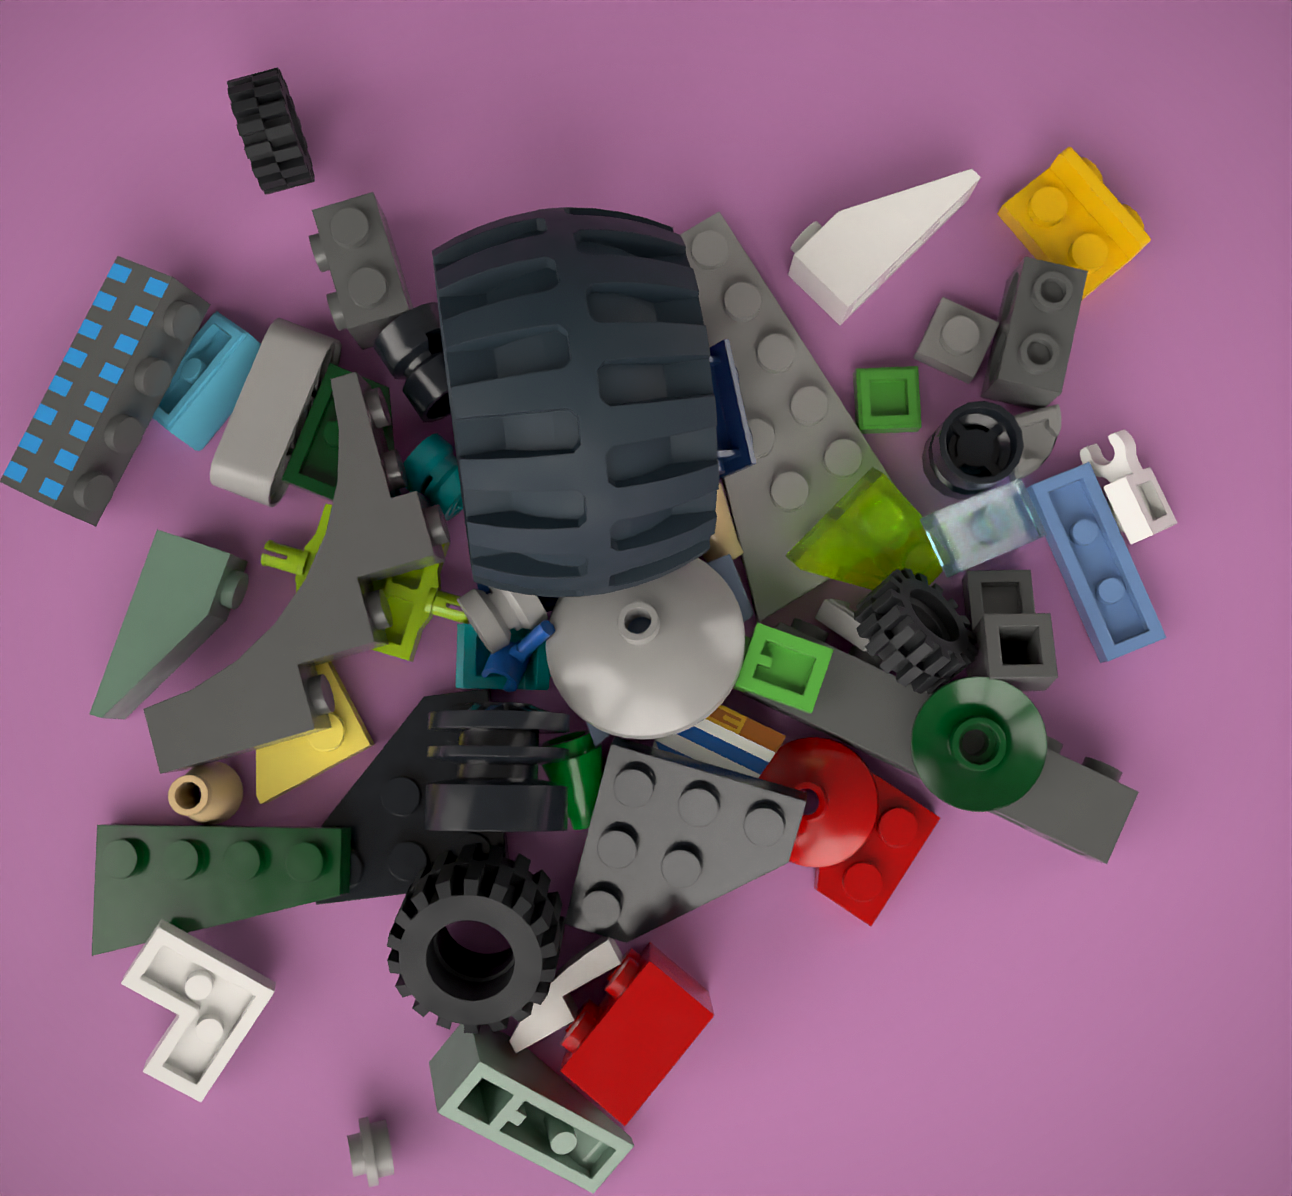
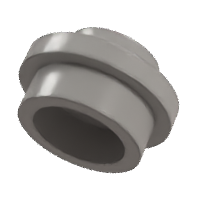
(371, 1151)

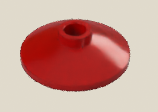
(845, 795)

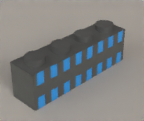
(106, 391)

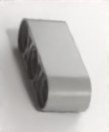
(272, 411)

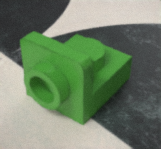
(783, 667)

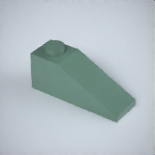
(173, 611)
(525, 1107)

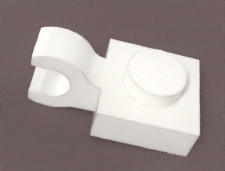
(1133, 491)

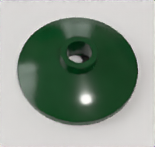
(1011, 750)

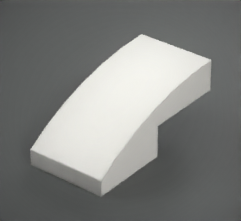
(558, 1006)

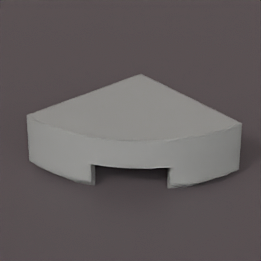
(1039, 437)
(840, 619)

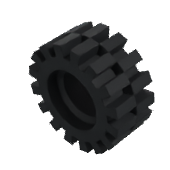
(270, 131)
(915, 631)

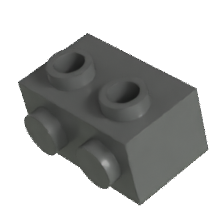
(363, 265)

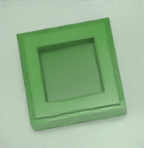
(887, 399)

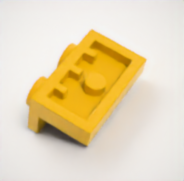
(1075, 220)

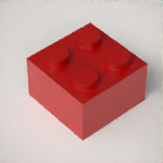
(635, 1032)

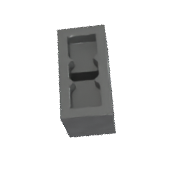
(1034, 334)

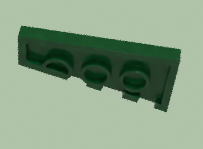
(208, 875)

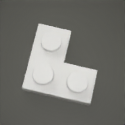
(213, 1005)

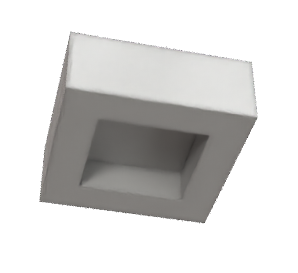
(956, 340)

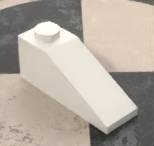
(870, 241)

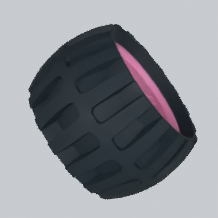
(578, 400)

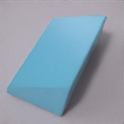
(207, 381)

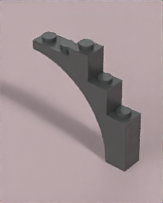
(335, 613)

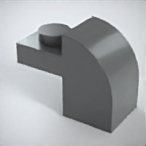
(1010, 636)

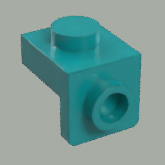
(473, 655)

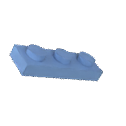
(1095, 563)

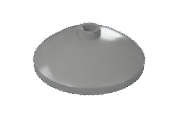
(653, 679)

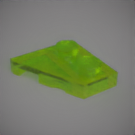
(867, 537)

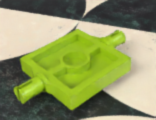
(411, 595)

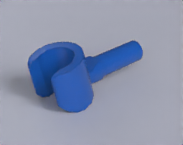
(515, 657)

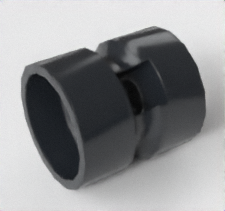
(414, 352)
(972, 450)

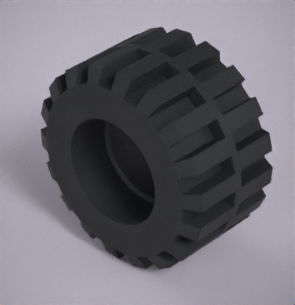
(468, 984)

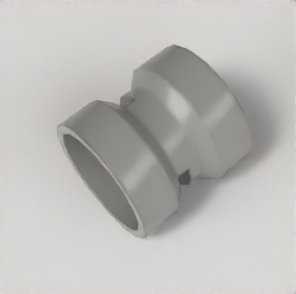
(498, 612)

